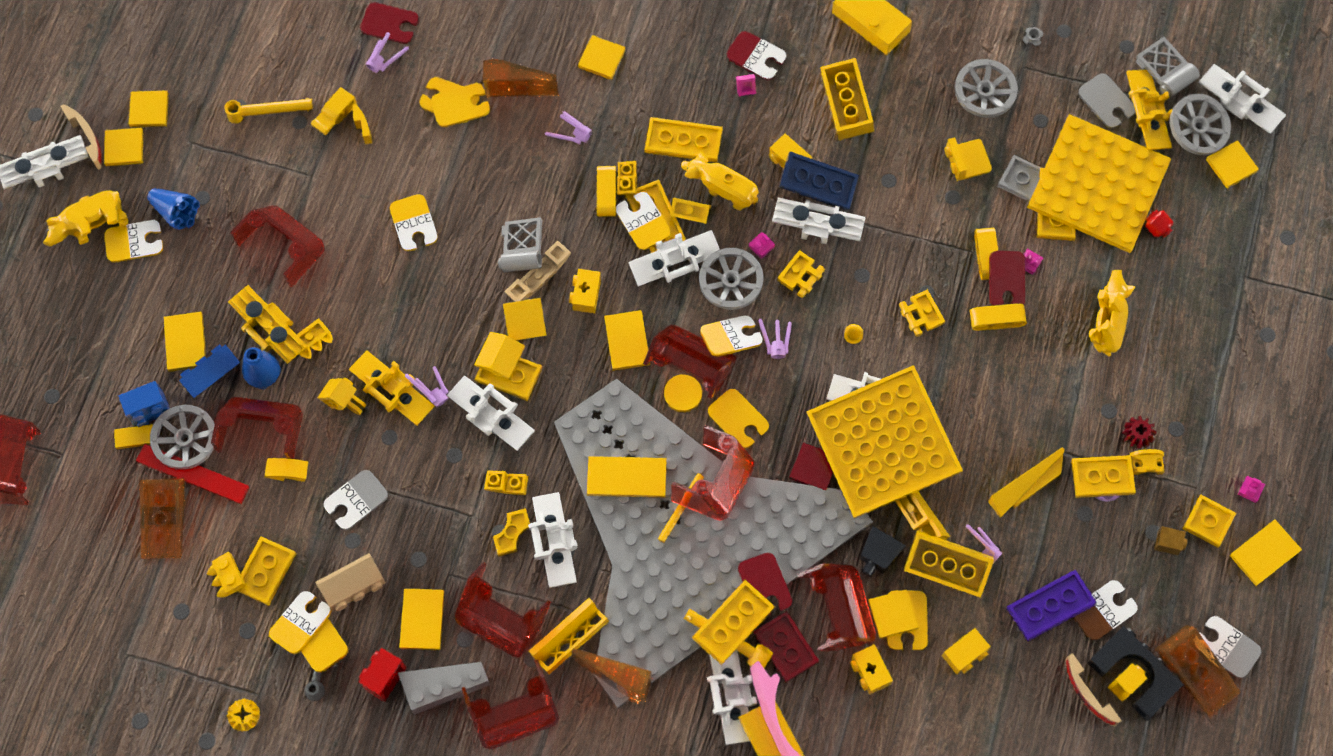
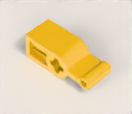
(334, 111)

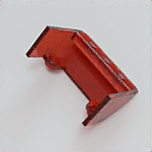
(305, 246)
(691, 354)
(286, 420)
(13, 439)
(718, 497)
(845, 605)
(493, 620)
(515, 717)

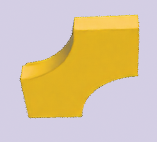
(507, 539)

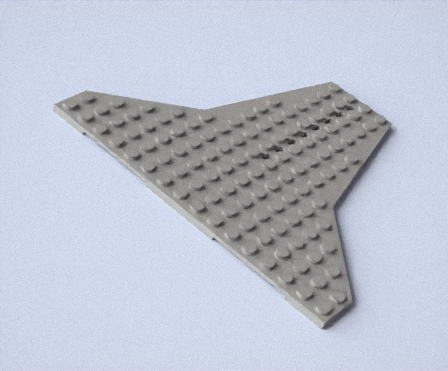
(700, 559)

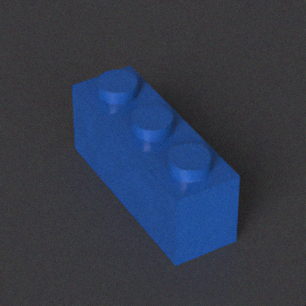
(208, 370)

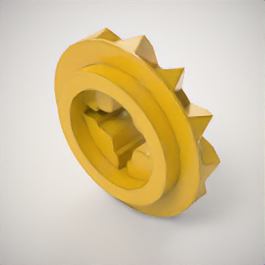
(249, 721)

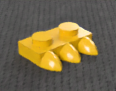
(313, 336)
(227, 575)

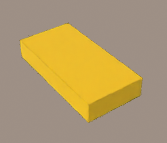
(132, 436)

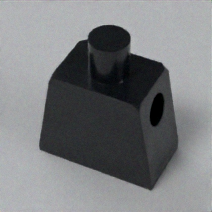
(880, 552)

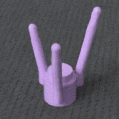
(375, 62)
(581, 132)
(777, 349)
(436, 396)
(991, 549)

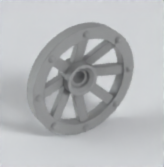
(986, 86)
(1199, 125)
(731, 275)
(180, 435)

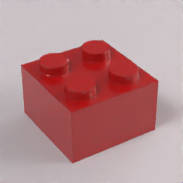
(382, 674)

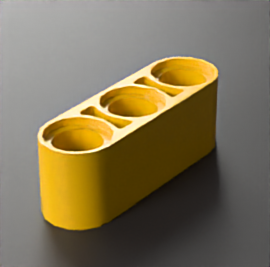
(606, 191)
(985, 244)
(998, 317)

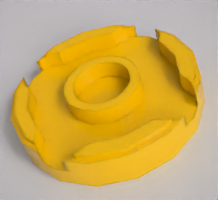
(683, 393)

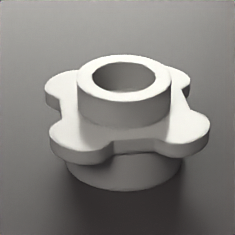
(1033, 32)

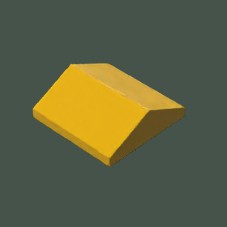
(500, 355)

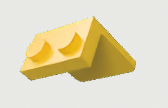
(967, 158)

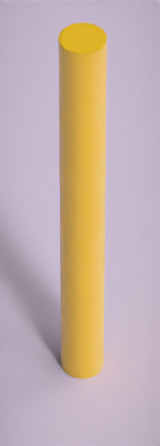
(676, 515)

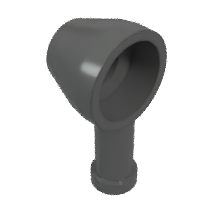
(320, 690)

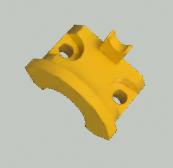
(1147, 461)

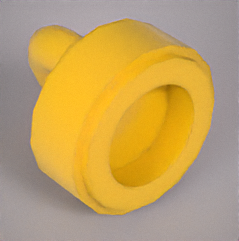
(853, 334)

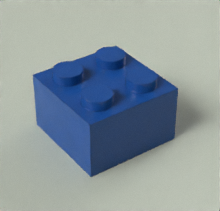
(144, 404)

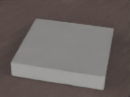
(1020, 178)

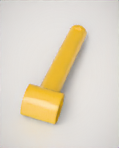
(264, 108)
(754, 654)

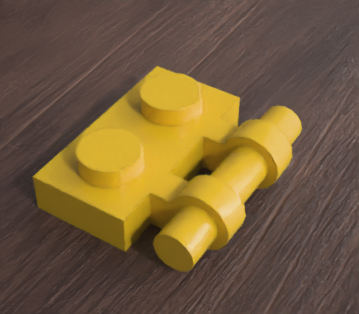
(796, 270)
(927, 311)

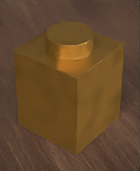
(1170, 541)

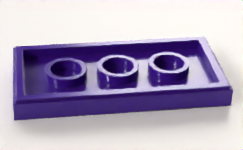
(1051, 605)

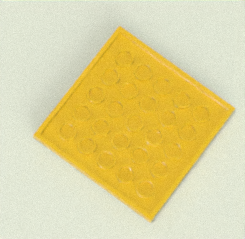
(1099, 183)
(884, 441)

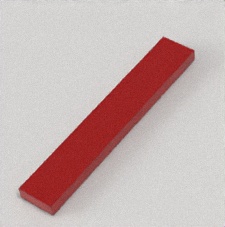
(197, 476)

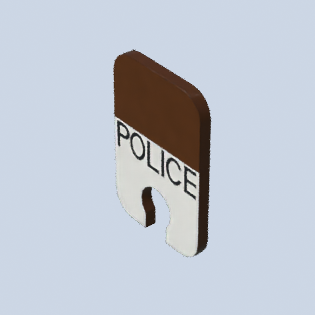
(1105, 614)

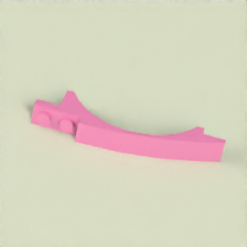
(766, 692)

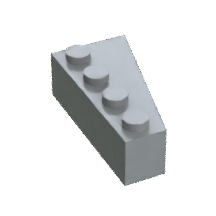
(442, 684)

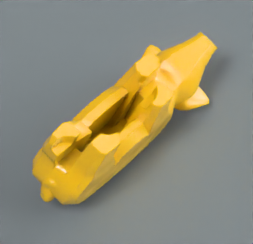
(722, 181)
(86, 215)
(1112, 315)

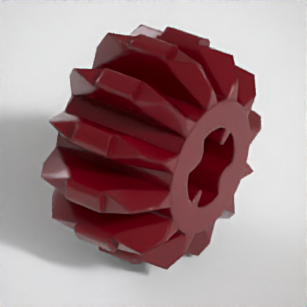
(1145, 428)

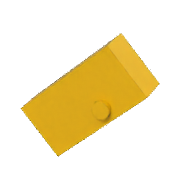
(874, 21)
(847, 99)
(949, 563)

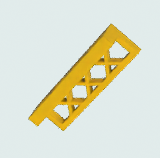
(565, 634)

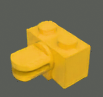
(340, 394)

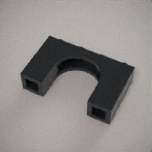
(1162, 681)

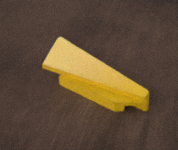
(1027, 484)
(921, 516)

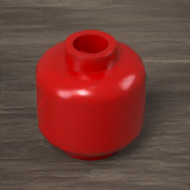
(1159, 223)

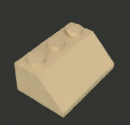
(351, 583)

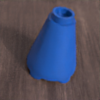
(174, 207)
(260, 368)

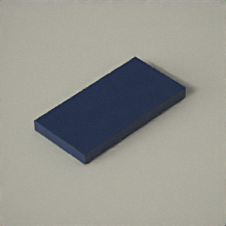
(818, 181)

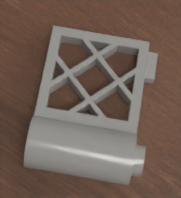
(1178, 77)
(521, 257)

